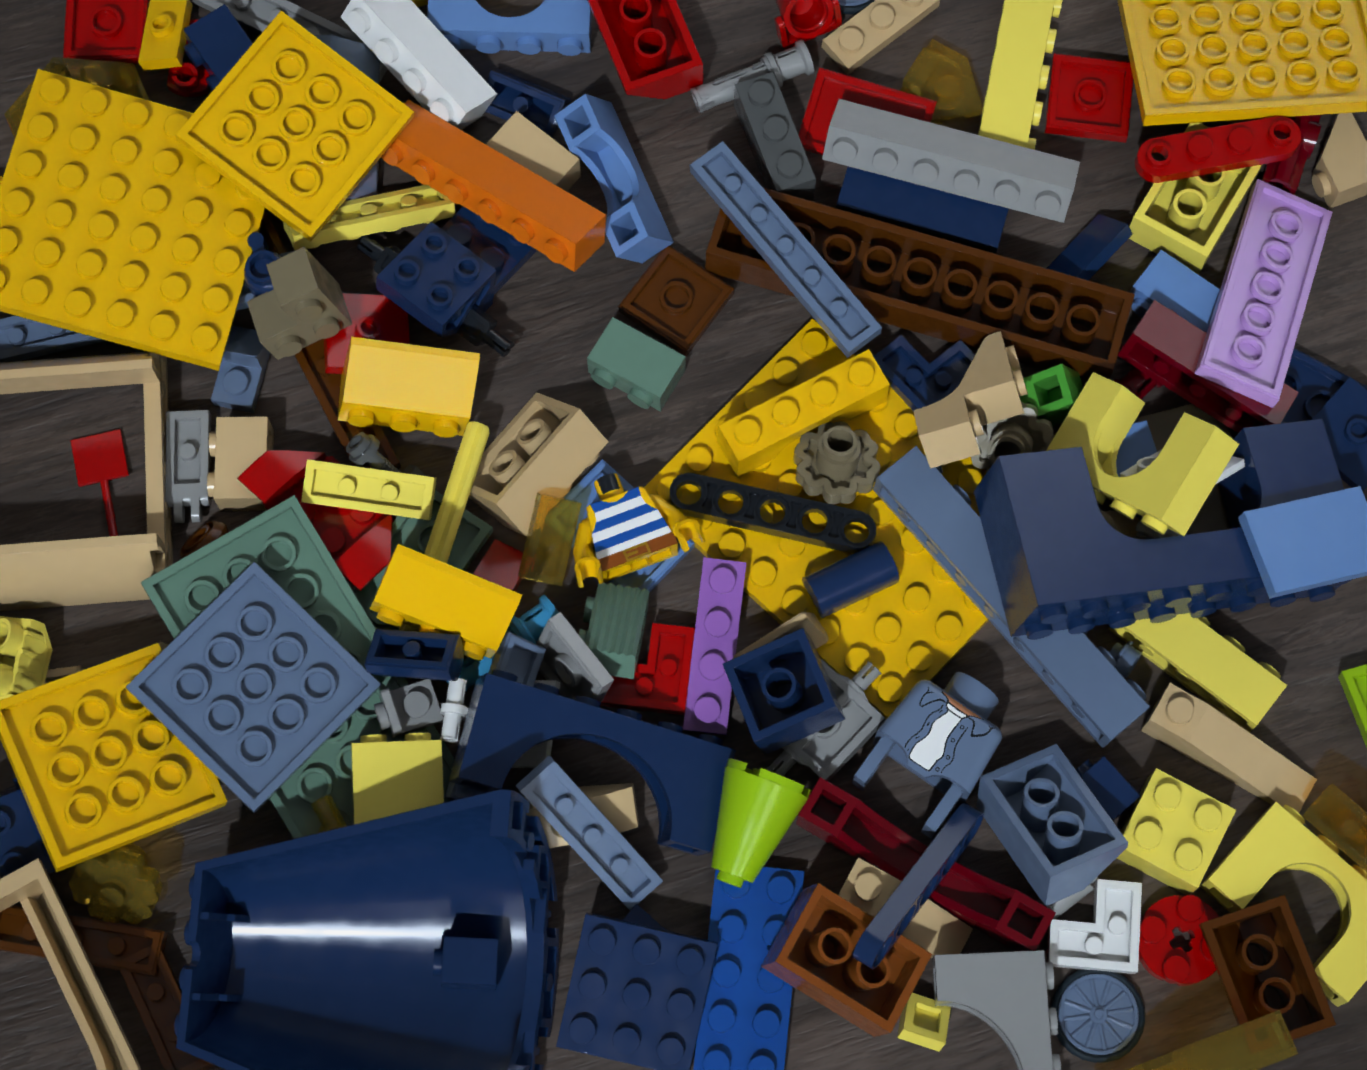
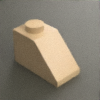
(1342, 163)

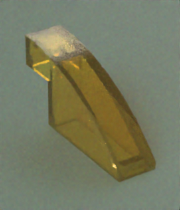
(1239, 1048)

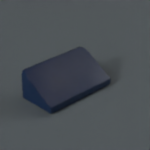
(527, 98)

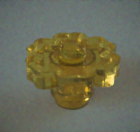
(117, 885)

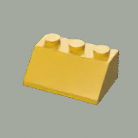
(407, 387)
(445, 601)

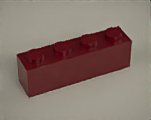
(1169, 351)

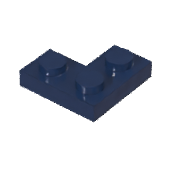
(916, 379)

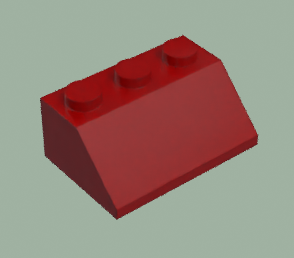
(649, 46)

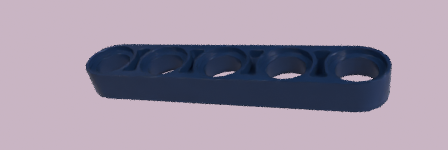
(917, 886)

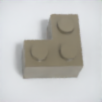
(301, 306)

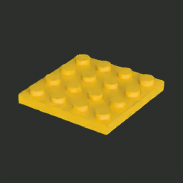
(295, 126)
(100, 762)

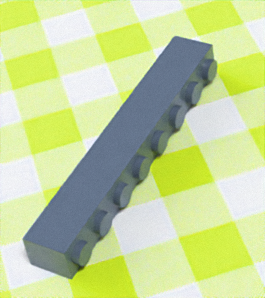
(954, 536)

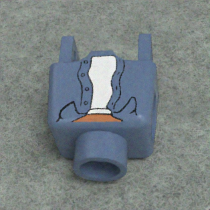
(939, 739)

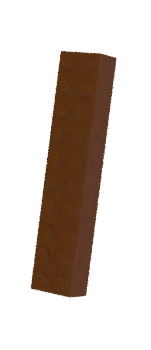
(944, 287)

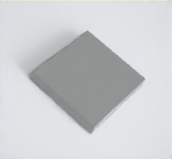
(571, 661)

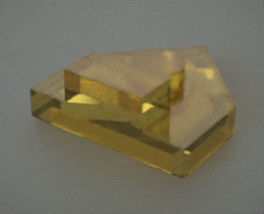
(945, 78)

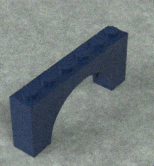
(678, 768)

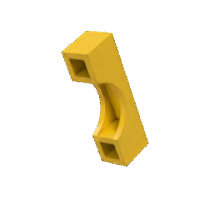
(772, 425)

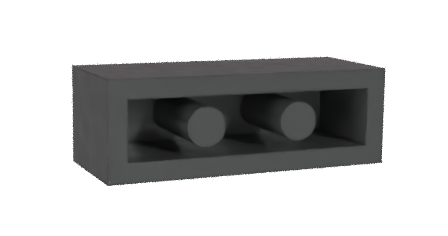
(773, 137)

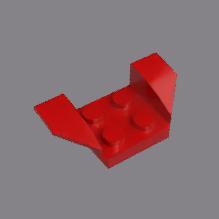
(355, 538)

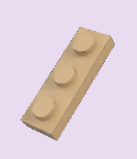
(874, 30)

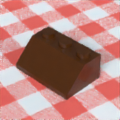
(1267, 967)

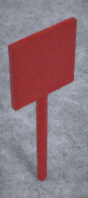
(98, 461)

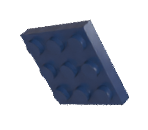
(636, 994)

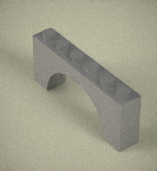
(1006, 994)

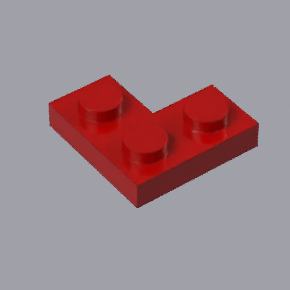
(664, 680)

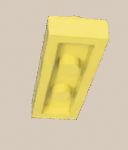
(368, 489)

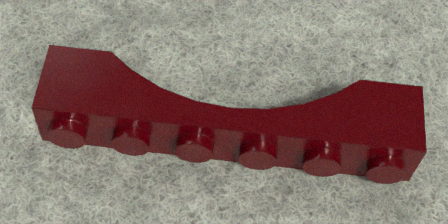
(971, 897)

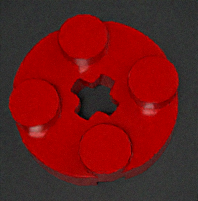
(1156, 933)

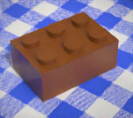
(818, 960)

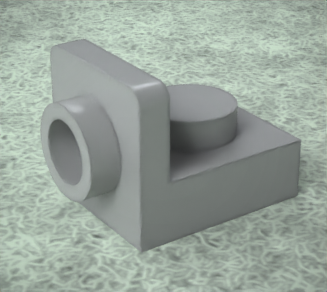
(408, 708)

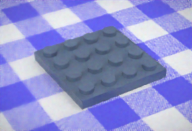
(253, 687)

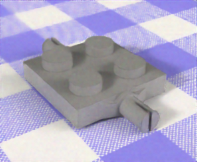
(835, 745)

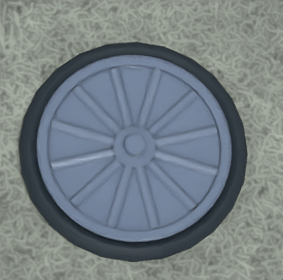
(1098, 1015)

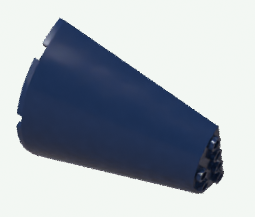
(330, 941)

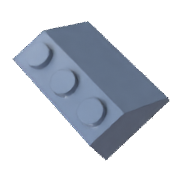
(1049, 823)

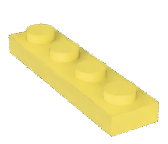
(379, 214)

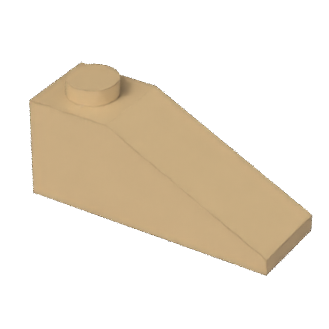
(930, 928)

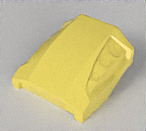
(23, 655)

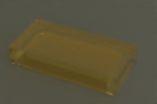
(549, 539)

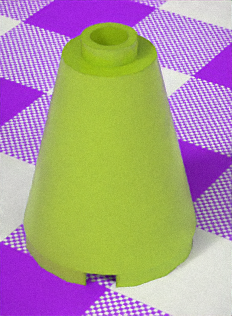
(752, 820)

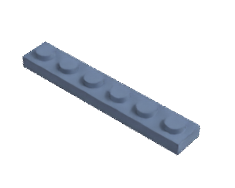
(785, 249)

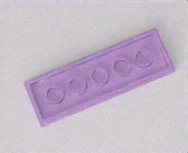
(1264, 294)

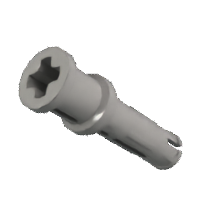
(784, 64)

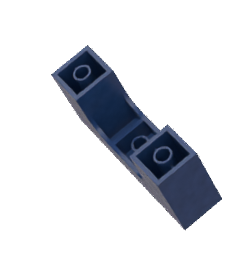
(1074, 571)

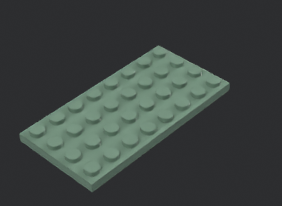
(299, 562)

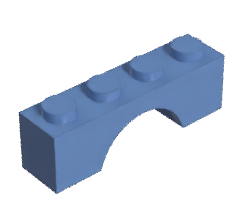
(551, 27)
(599, 140)

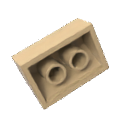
(534, 454)

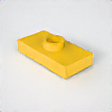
(164, 34)

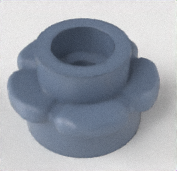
(1125, 657)

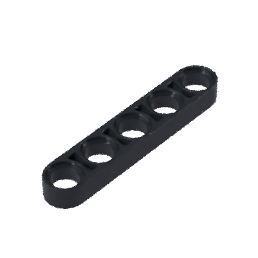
(789, 527)

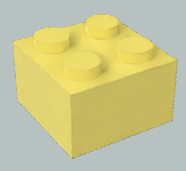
(1174, 831)

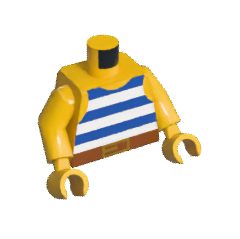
(628, 532)

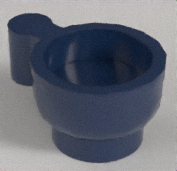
(256, 271)

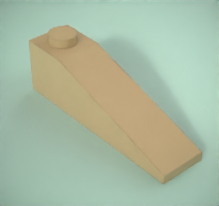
(1226, 748)

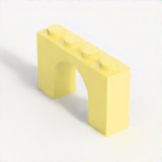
(1169, 488)
(1283, 843)

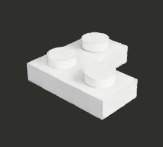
(1109, 941)

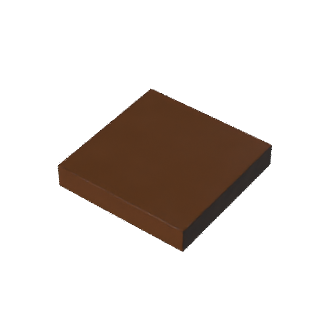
(676, 300)

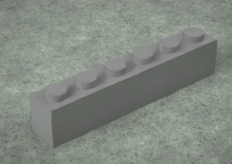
(951, 160)

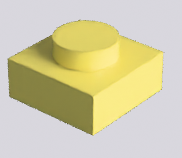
(924, 1022)

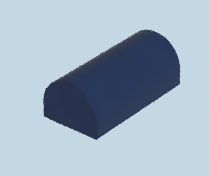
(851, 579)
(415, 655)

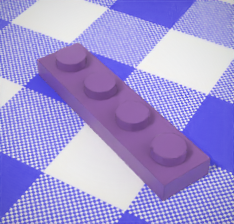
(713, 645)

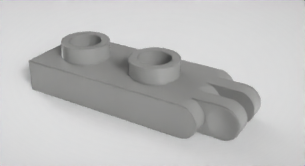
(187, 462)

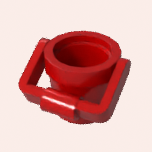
(806, 19)

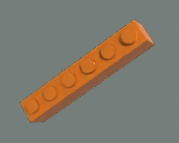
(497, 189)

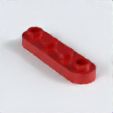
(1217, 149)

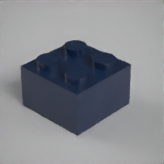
(783, 691)

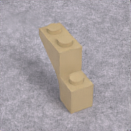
(984, 396)

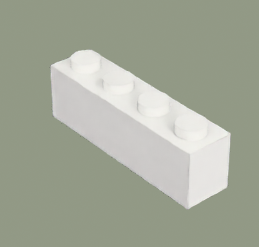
(421, 59)

